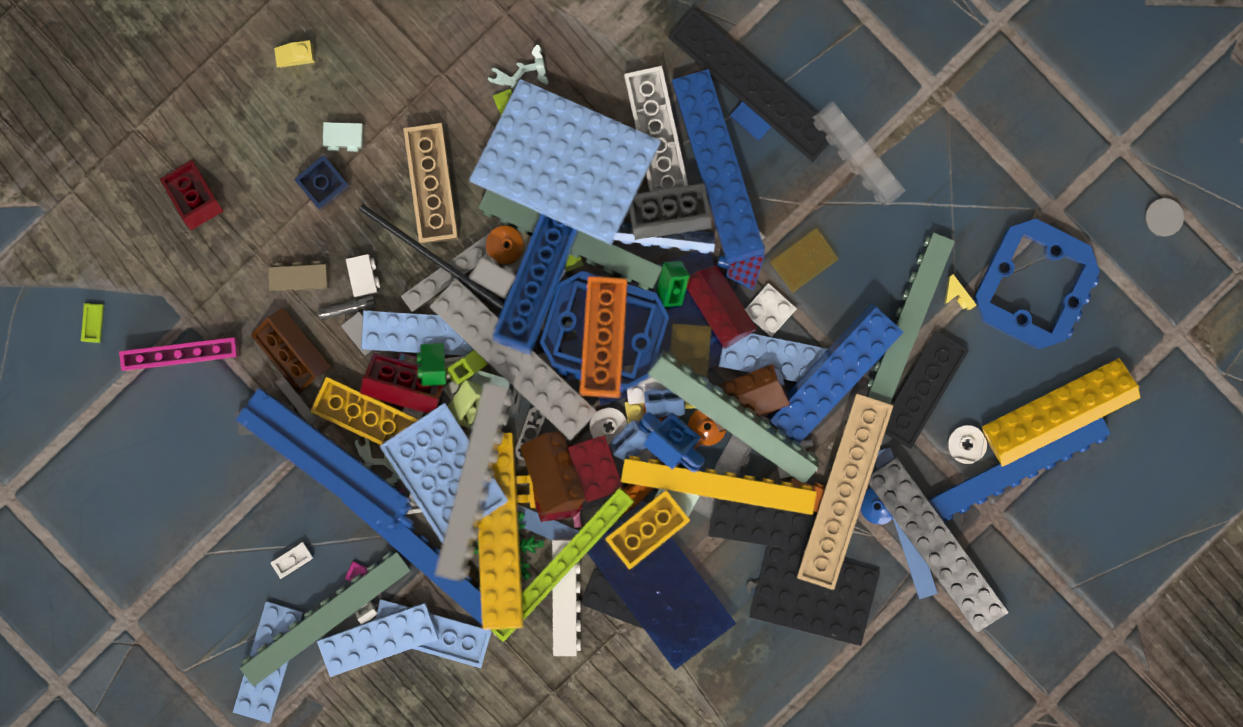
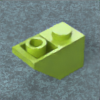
(465, 367)

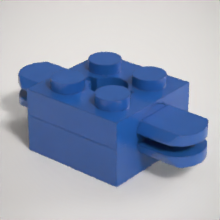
(672, 441)

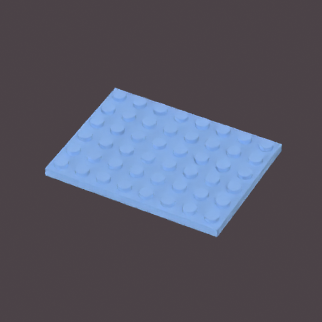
(565, 161)

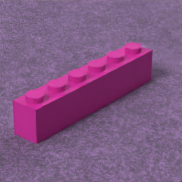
(179, 354)

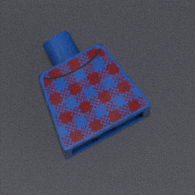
(744, 271)

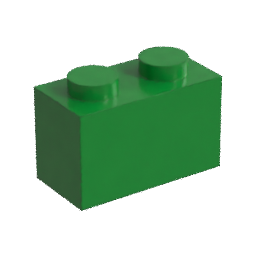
(672, 284)
(432, 364)

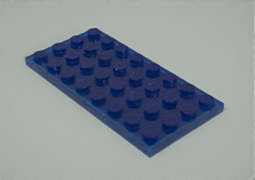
(664, 596)

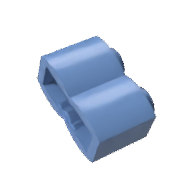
(663, 403)
(628, 442)

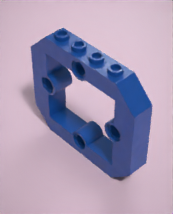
(1047, 237)
(561, 308)

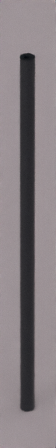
(431, 256)

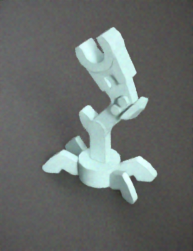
(539, 65)
(366, 453)

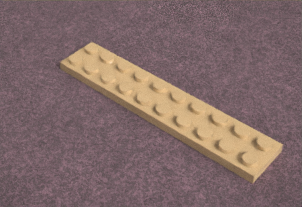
(844, 491)

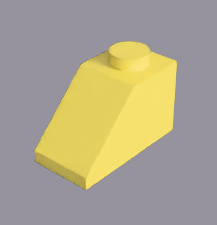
(295, 54)

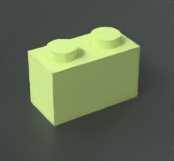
(466, 403)

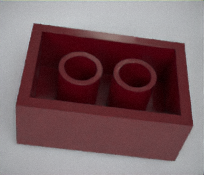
(595, 468)

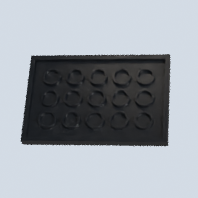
(811, 607)

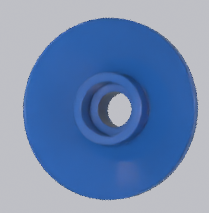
(870, 512)

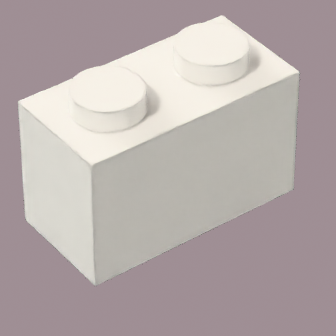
(362, 275)

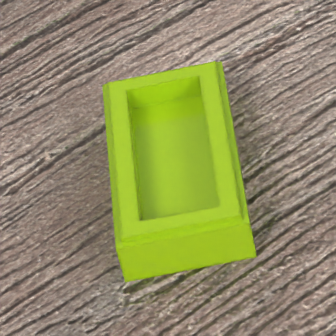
(92, 322)

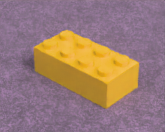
(647, 529)

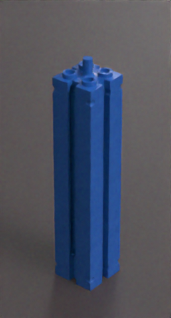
(325, 461)

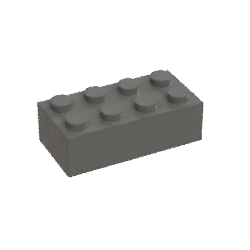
(670, 211)

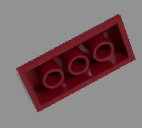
(720, 306)
(399, 384)

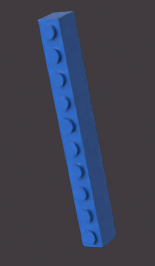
(996, 478)
(426, 559)

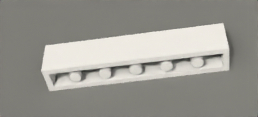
(566, 608)

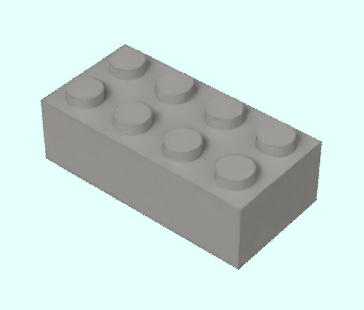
(492, 277)

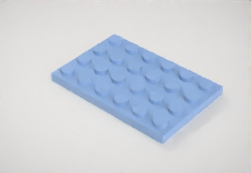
(430, 464)

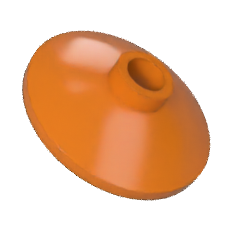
(495, 246)
(708, 437)

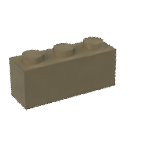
(298, 276)

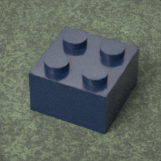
(322, 182)

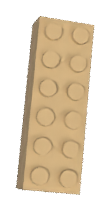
(431, 183)

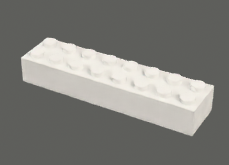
(654, 117)

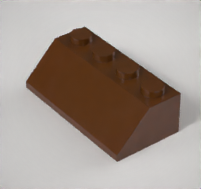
(290, 350)
(758, 390)
(553, 473)

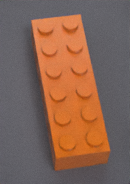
(603, 337)

